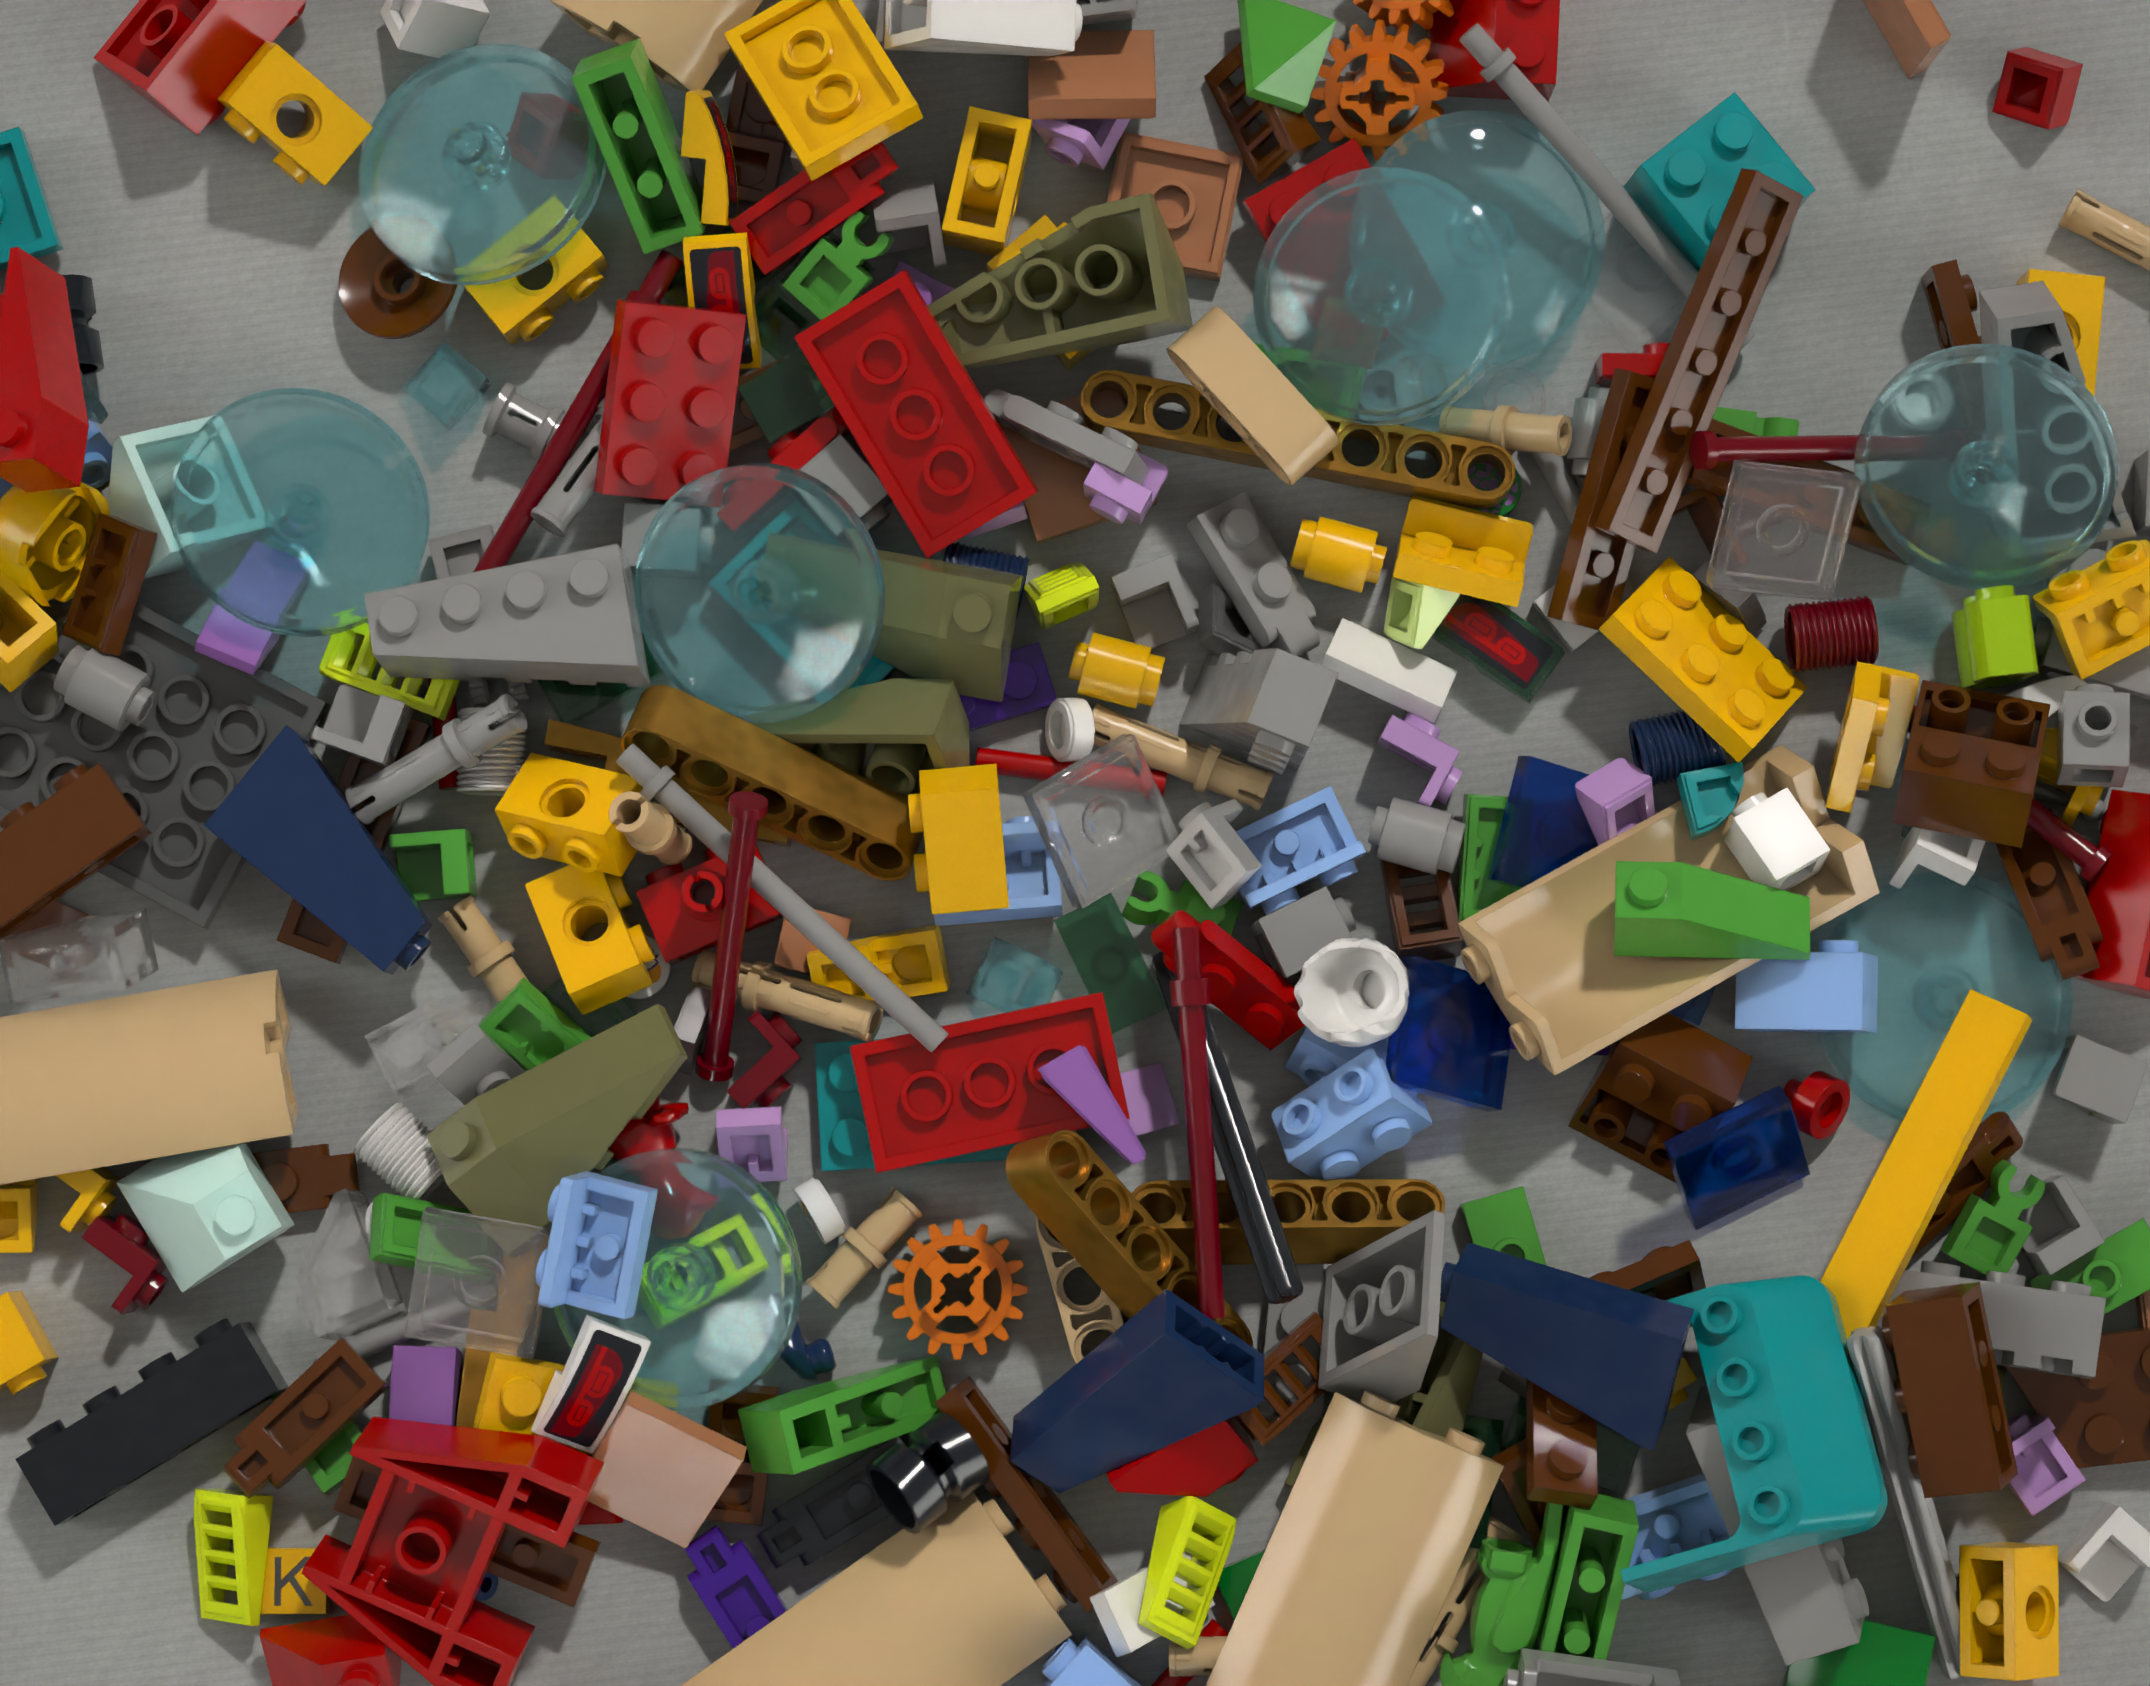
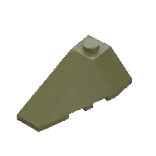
(1082, 288)
(948, 622)

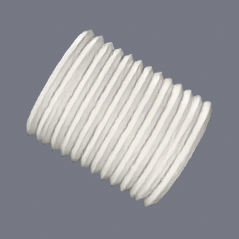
(498, 765)
(401, 1153)

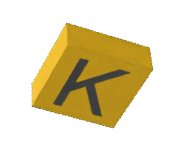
(286, 1588)

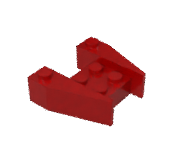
(40, 380)
(435, 1534)

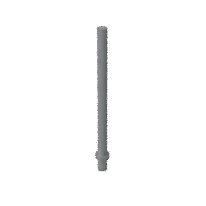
(1499, 67)
(659, 784)

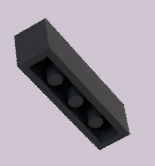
(150, 1422)

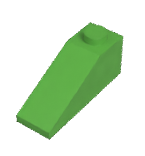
(1705, 914)
(840, 1416)

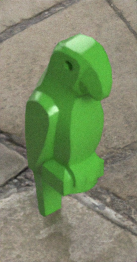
(1506, 1605)

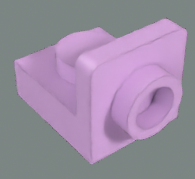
(754, 1141)

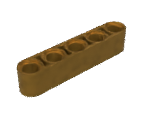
(804, 792)
(1311, 1205)
(1104, 1225)

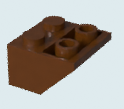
(1971, 763)
(1657, 1088)

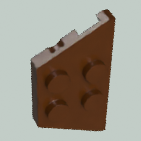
(2103, 1416)

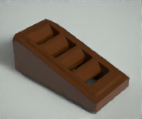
(1258, 149)
(1429, 945)
(1253, 1422)

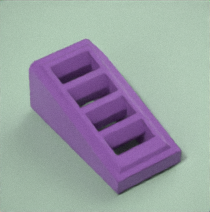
(1085, 1090)

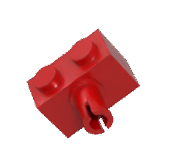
(688, 905)

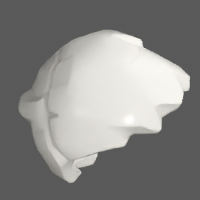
(1353, 992)

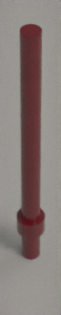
(570, 428)
(1190, 995)

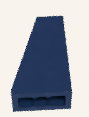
(309, 842)
(1571, 1335)
(1137, 1393)

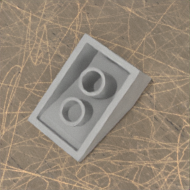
(1383, 1313)

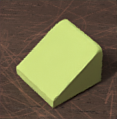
(1415, 611)

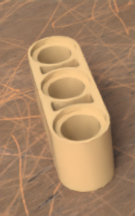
(1253, 396)
(1076, 1318)

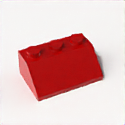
(1523, 26)
(191, 50)
(2122, 897)

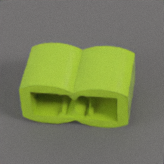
(1994, 639)

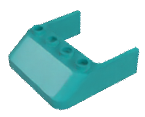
(1785, 1424)

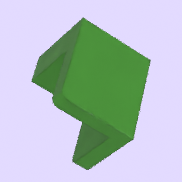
(436, 863)

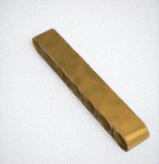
(1384, 474)

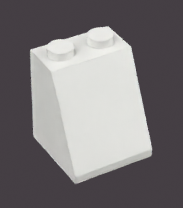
(983, 26)

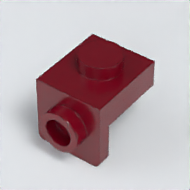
(766, 1079)
(128, 1246)

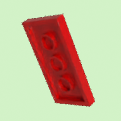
(916, 413)
(978, 1082)

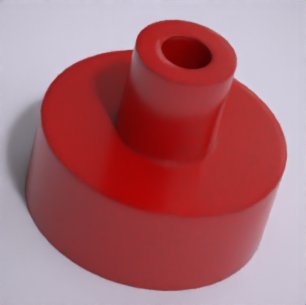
(1818, 1103)

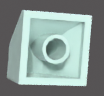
(142, 485)
(205, 1209)

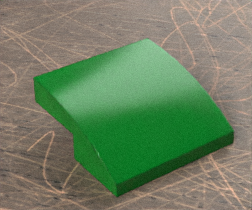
(1881, 1658)

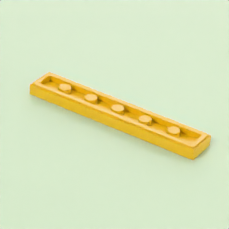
(1923, 1158)

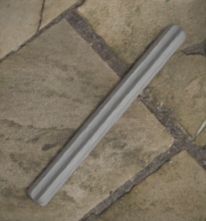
(1914, 1512)

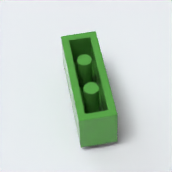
(640, 145)
(1588, 1577)

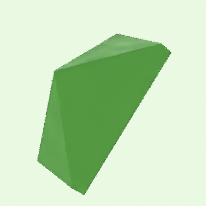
(1282, 51)

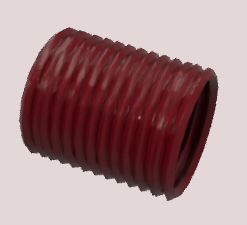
(1831, 633)

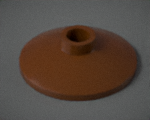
(372, 291)

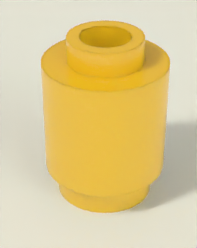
(1338, 553)
(1116, 671)

